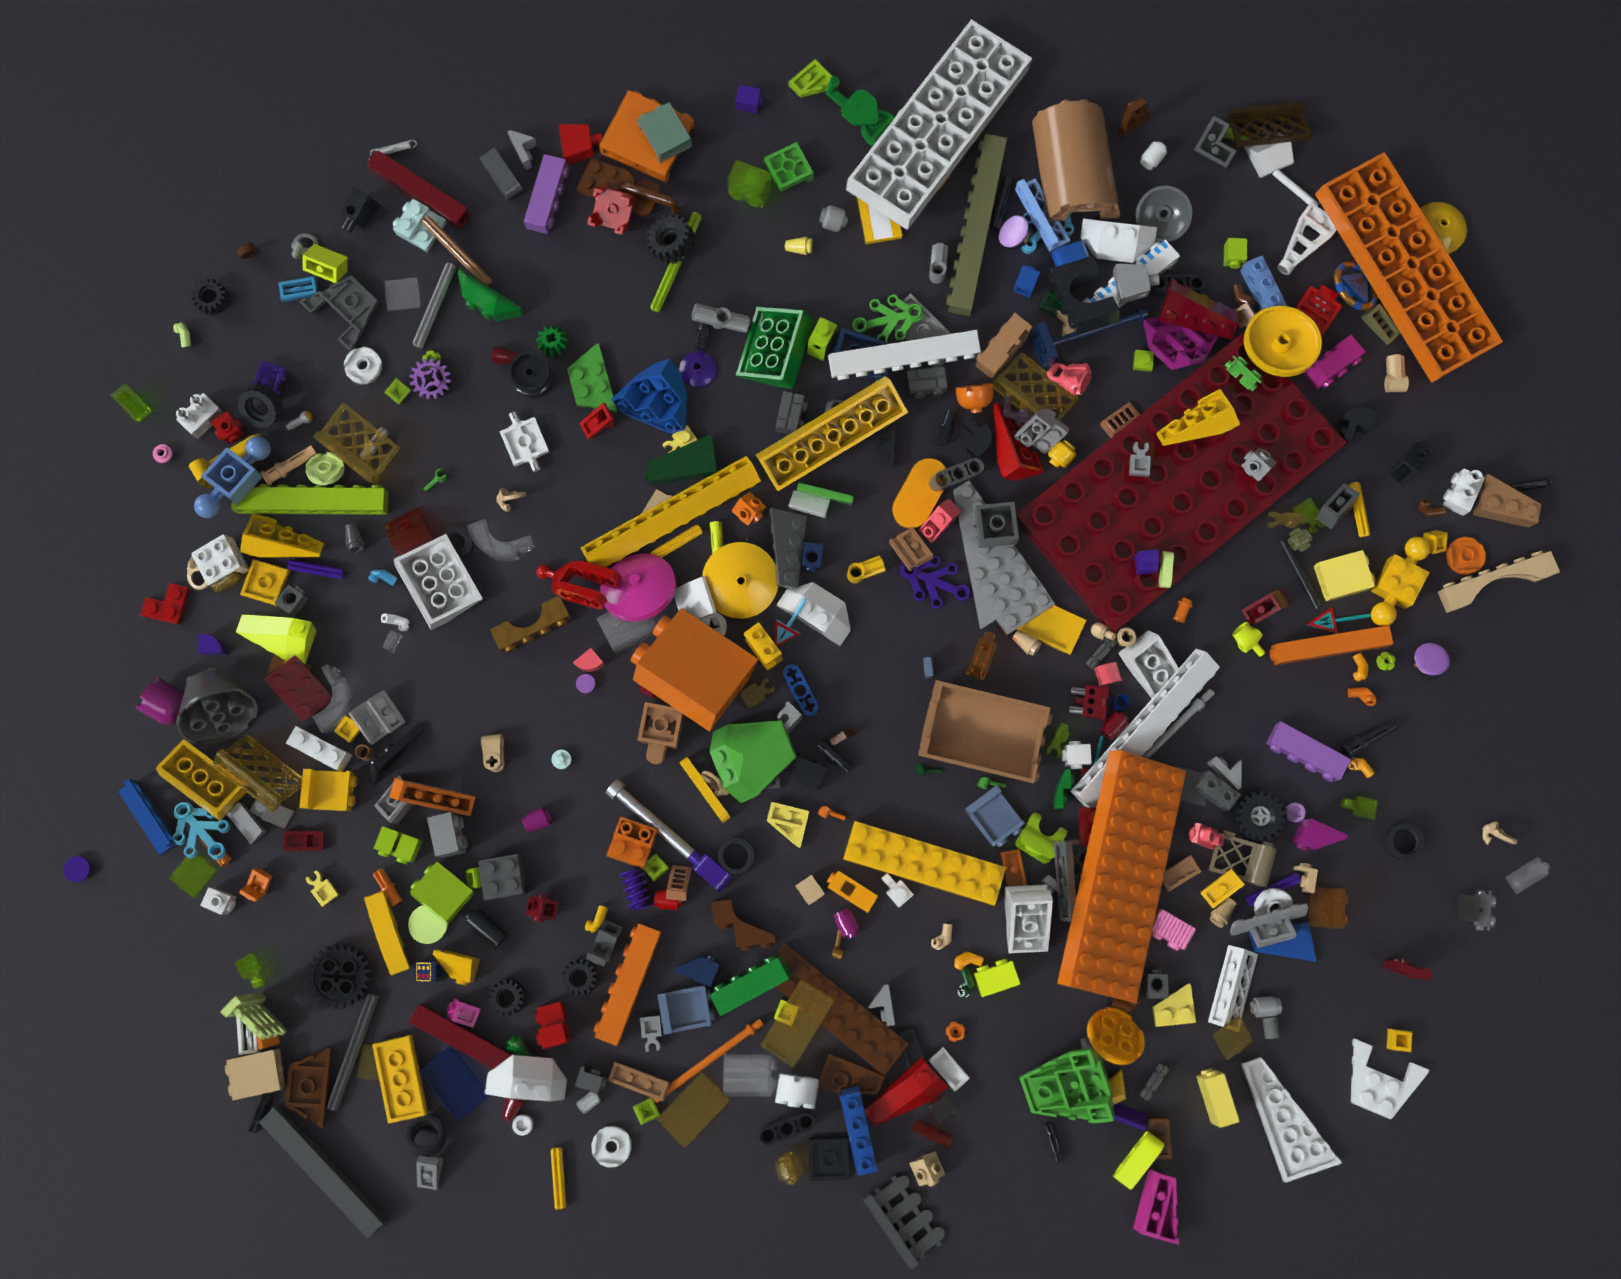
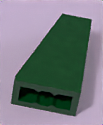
(685, 463)

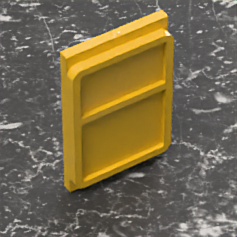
(1055, 628)

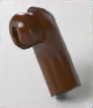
(1242, 298)
(1425, 507)

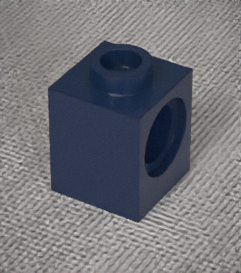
(812, 548)

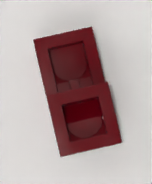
(303, 840)

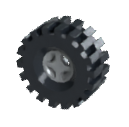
(1269, 816)

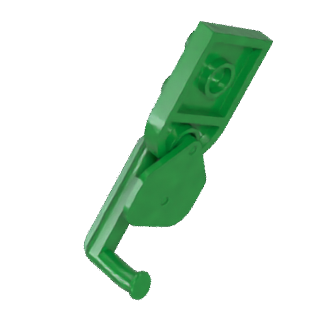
(861, 110)

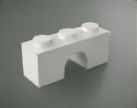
(319, 749)

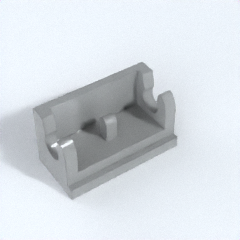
(790, 715)

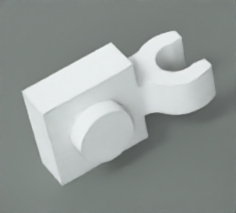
(898, 891)

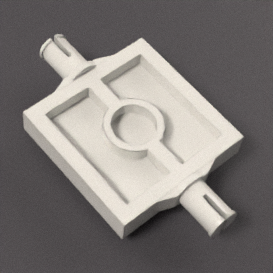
(524, 441)

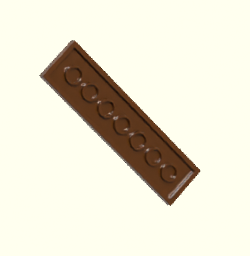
(846, 1017)

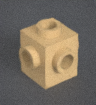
(927, 1169)

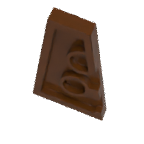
(1135, 115)
(843, 1074)

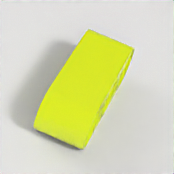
(1138, 1160)

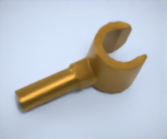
(837, 952)

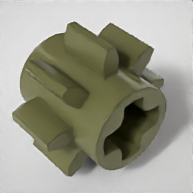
(1299, 539)

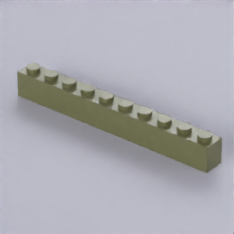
(977, 224)

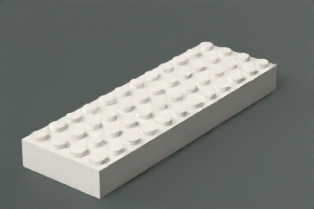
(938, 124)

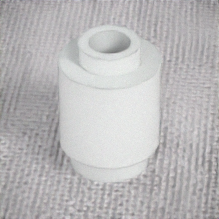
(1153, 155)

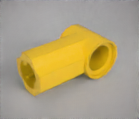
(867, 569)

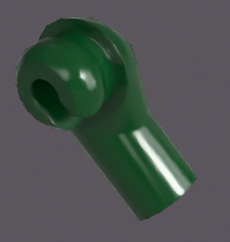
(967, 984)

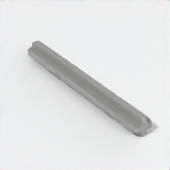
(434, 305)

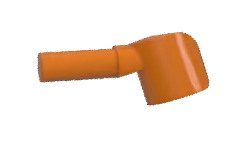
(825, 811)

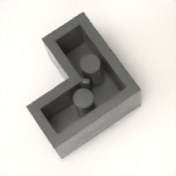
(1210, 145)

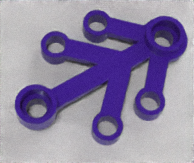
(931, 580)

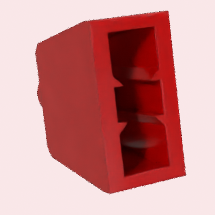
(578, 142)

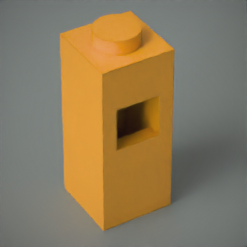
(851, 891)

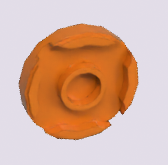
(1465, 555)

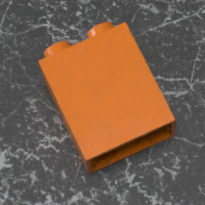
(693, 668)

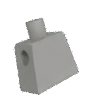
(1133, 282)

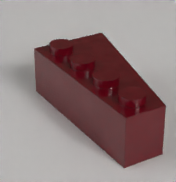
(1197, 312)

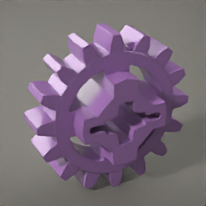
(435, 369)

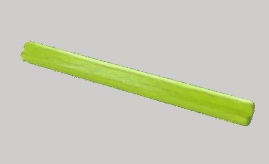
(671, 271)

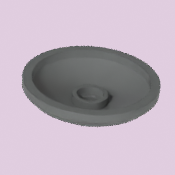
(1178, 209)

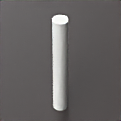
(1293, 187)

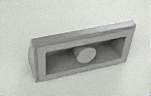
(246, 822)

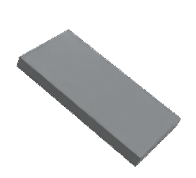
(925, 328)

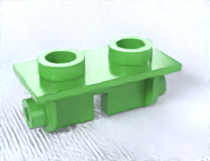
(1239, 367)

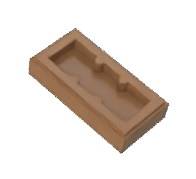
(1180, 873)

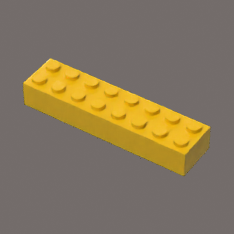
(832, 433)
(924, 863)

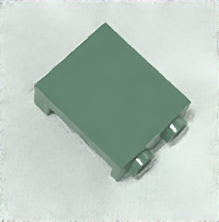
(664, 132)

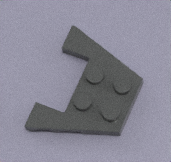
(350, 302)

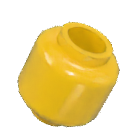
(1062, 454)

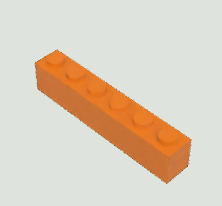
(628, 984)

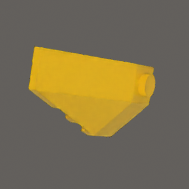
(1209, 418)

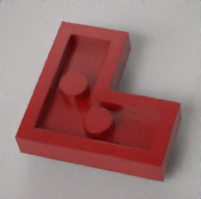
(170, 609)

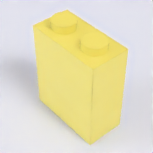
(1344, 575)
(1217, 1098)

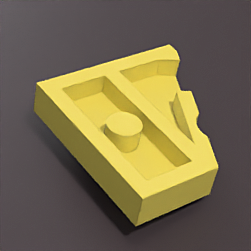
(788, 821)
(1175, 1009)

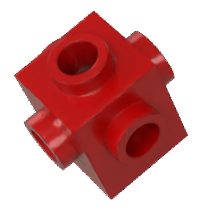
(228, 428)

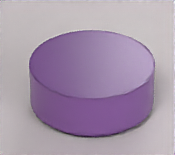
(585, 683)

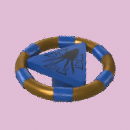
(1354, 285)

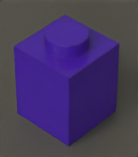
(749, 99)

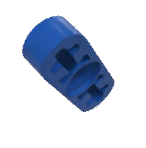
(798, 675)

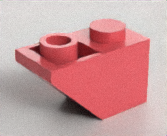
(940, 520)

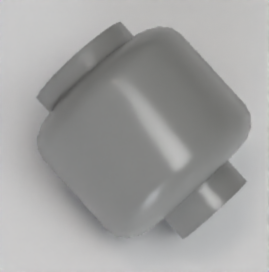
(833, 218)

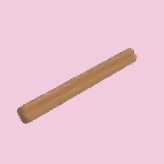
(456, 250)

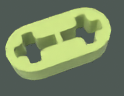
(1166, 569)

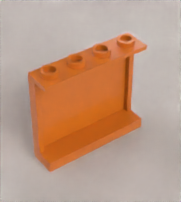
(629, 144)

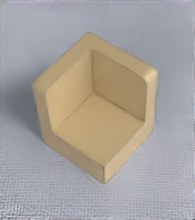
(810, 890)

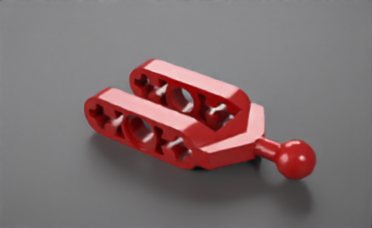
(584, 571)

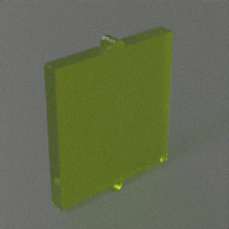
(192, 875)

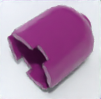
(161, 702)

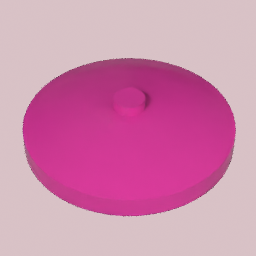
(645, 587)

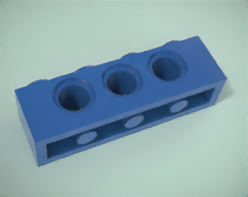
(858, 1130)

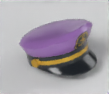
(1431, 660)

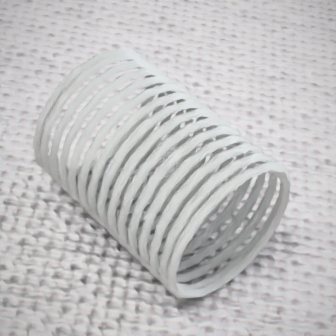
(592, 1104)

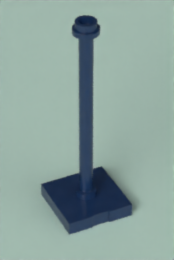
(1045, 346)

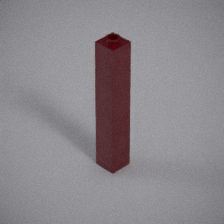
(418, 189)
(459, 1036)

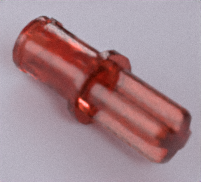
(932, 1133)

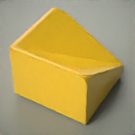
(1437, 541)
(1399, 1040)

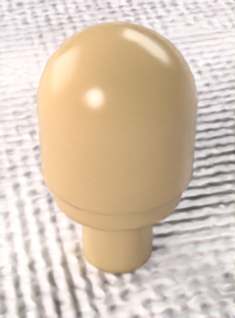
(1102, 631)

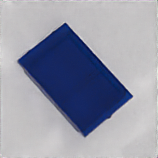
(453, 1083)

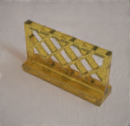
(1023, 400)
(351, 458)
(250, 780)

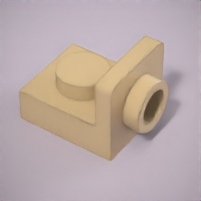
(1308, 880)

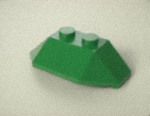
(487, 300)

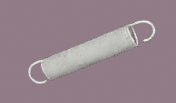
(395, 148)

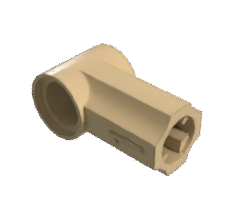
(1396, 379)

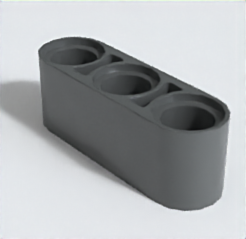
(500, 173)
(962, 469)

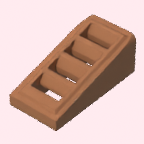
(1109, 429)
(677, 893)

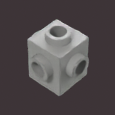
(1258, 463)

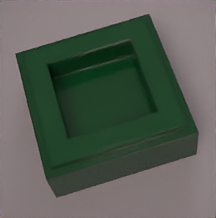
(1050, 304)

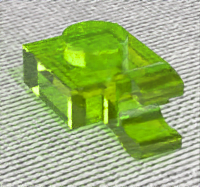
(1060, 735)
(1362, 807)
(249, 968)

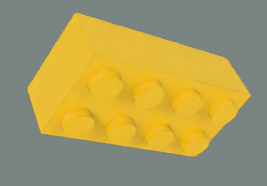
(199, 780)

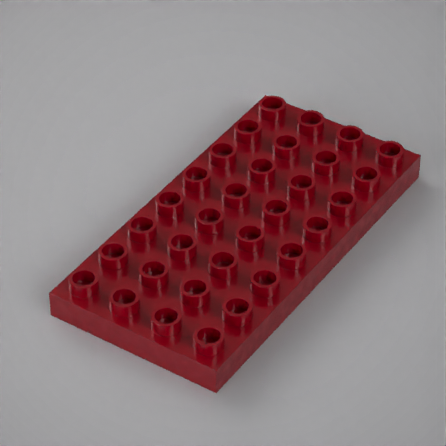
(1194, 493)

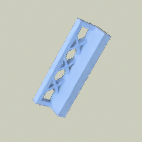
(1038, 216)

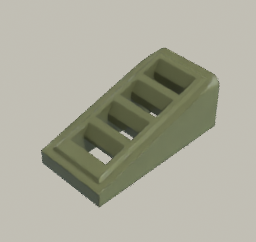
(1377, 328)

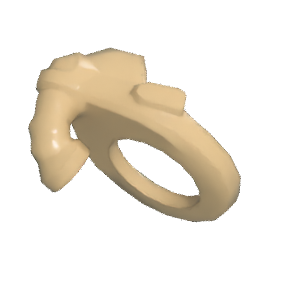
(505, 495)
(192, 567)
(717, 786)
(1493, 828)

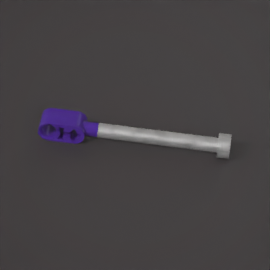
(703, 864)

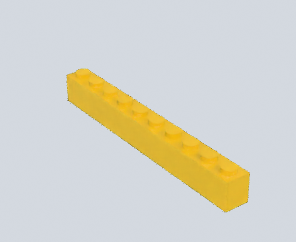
(671, 513)

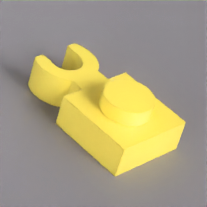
(680, 439)
(324, 890)

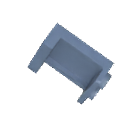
(995, 817)
(685, 1009)

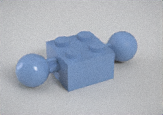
(231, 476)

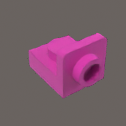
(463, 1013)

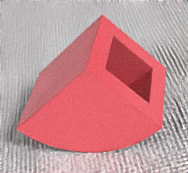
(589, 661)
(1108, 674)

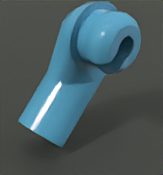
(382, 574)

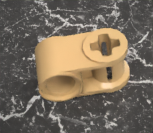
(493, 749)

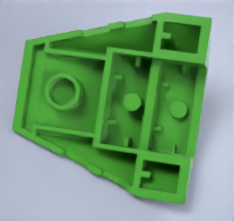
(750, 756)
(1071, 1087)

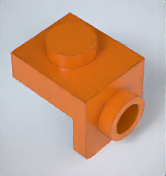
(257, 885)

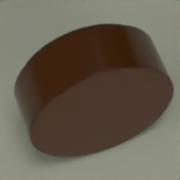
(247, 251)

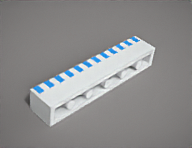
(1157, 261)

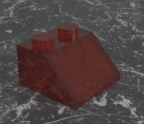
(408, 531)

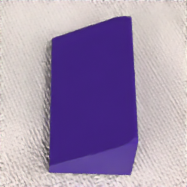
(1130, 1116)

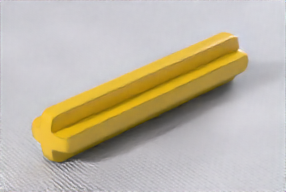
(1360, 512)
(678, 541)
(558, 1178)

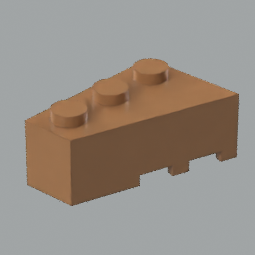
(1003, 346)
(1505, 504)

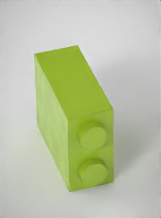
(441, 892)

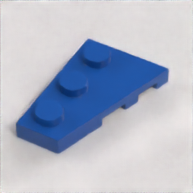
(1297, 948)

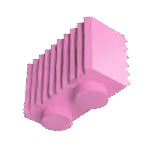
(1172, 930)

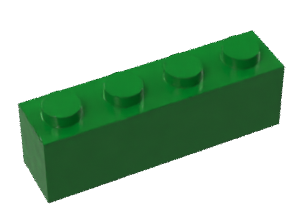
(750, 985)

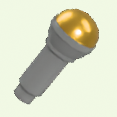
(305, 417)

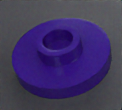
(77, 869)

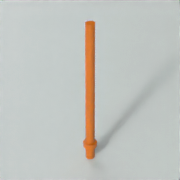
(749, 1030)

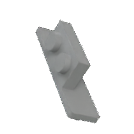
(1271, 927)

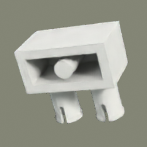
(198, 415)
(1463, 491)

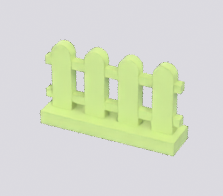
(254, 1015)

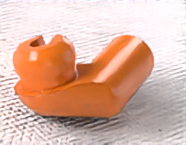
(1364, 694)

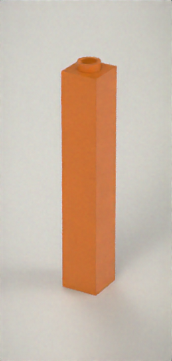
(1331, 645)

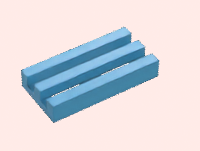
(314, 288)

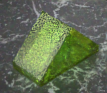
(131, 402)

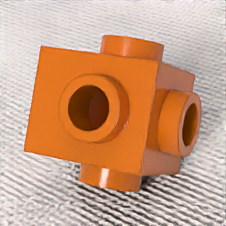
(749, 509)

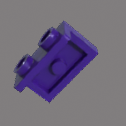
(270, 376)

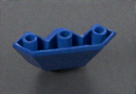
(655, 397)

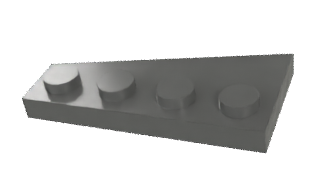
(788, 538)

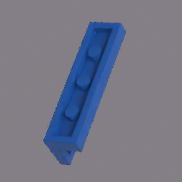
(147, 816)

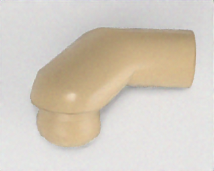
(943, 939)

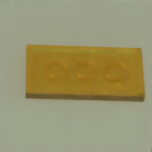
(797, 1022)

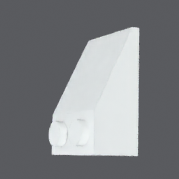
(1149, 662)

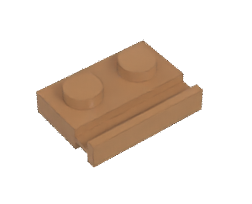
(911, 549)

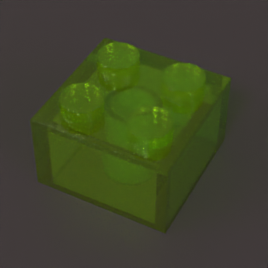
(749, 184)

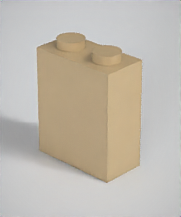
(255, 1074)

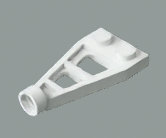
(1319, 221)

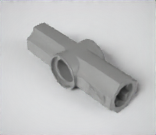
(731, 320)

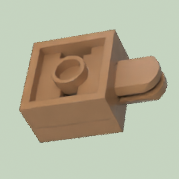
(660, 730)

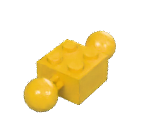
(1400, 581)

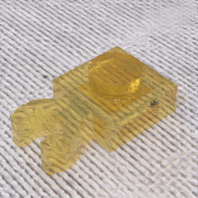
(754, 695)

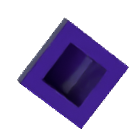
(1146, 562)
(210, 646)

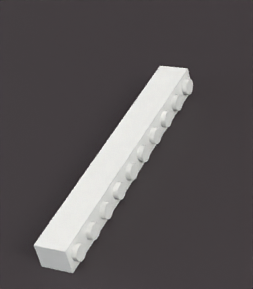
(1152, 720)

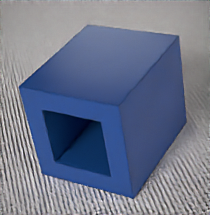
(1026, 281)

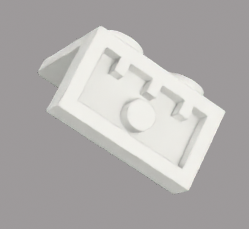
(219, 559)

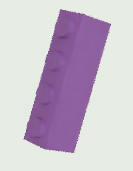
(546, 194)
(1308, 752)

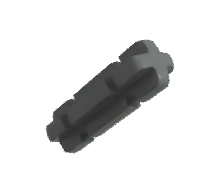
(1101, 652)
(1154, 1082)

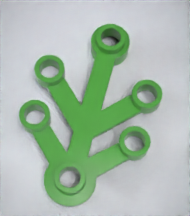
(891, 318)

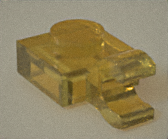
(1289, 519)

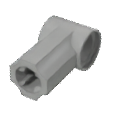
(938, 262)

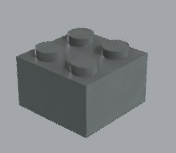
(996, 524)
(502, 877)

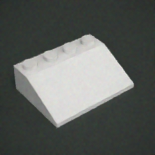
(437, 581)

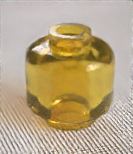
(788, 1168)

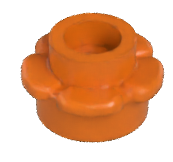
(950, 1031)

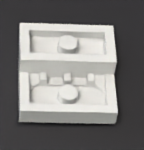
(695, 598)

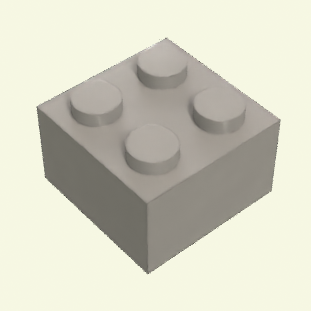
(447, 834)

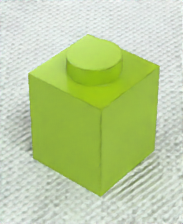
(1235, 252)

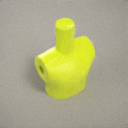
(1248, 638)

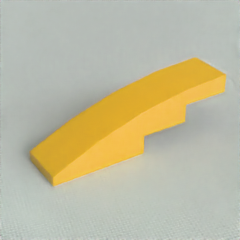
(386, 932)

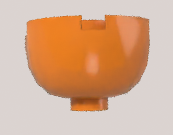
(975, 396)

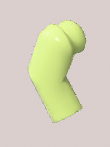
(184, 334)

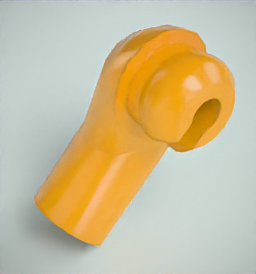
(1363, 667)
(1361, 764)

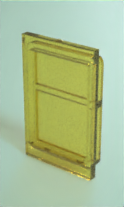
(693, 1110)

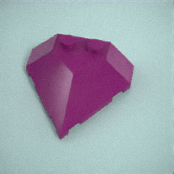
(1176, 344)

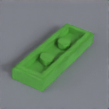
(825, 493)

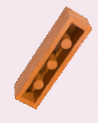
(432, 796)

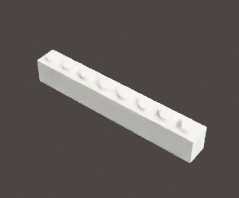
(904, 354)

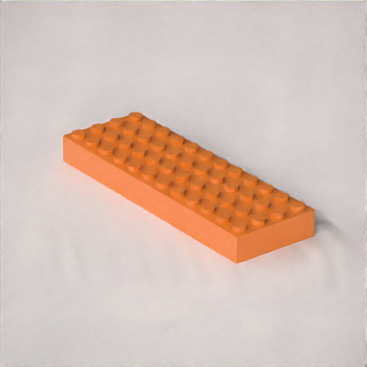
(1408, 267)
(1122, 876)

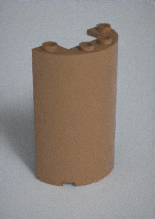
(1075, 160)
(984, 731)

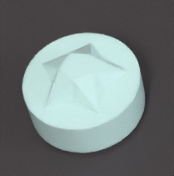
(561, 759)

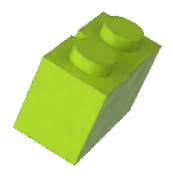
(397, 844)

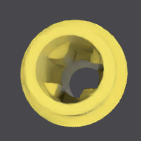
(799, 245)

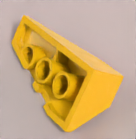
(268, 539)

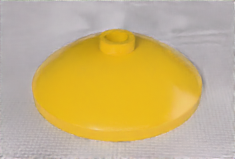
(1454, 232)

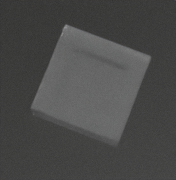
(392, 641)

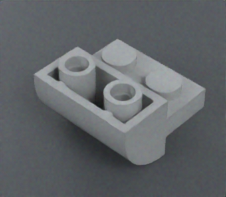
(1042, 431)

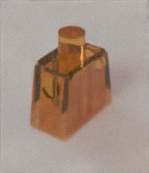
(982, 656)

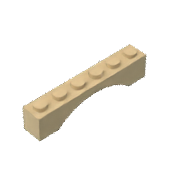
(1534, 569)

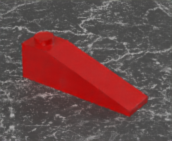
(1013, 457)
(912, 1089)

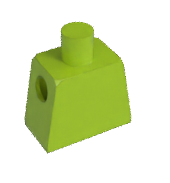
(822, 336)

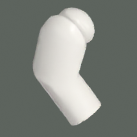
(396, 620)

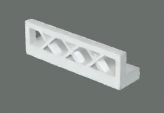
(1230, 985)

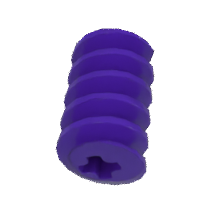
(636, 890)

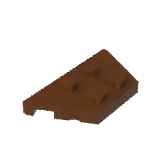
(309, 1086)

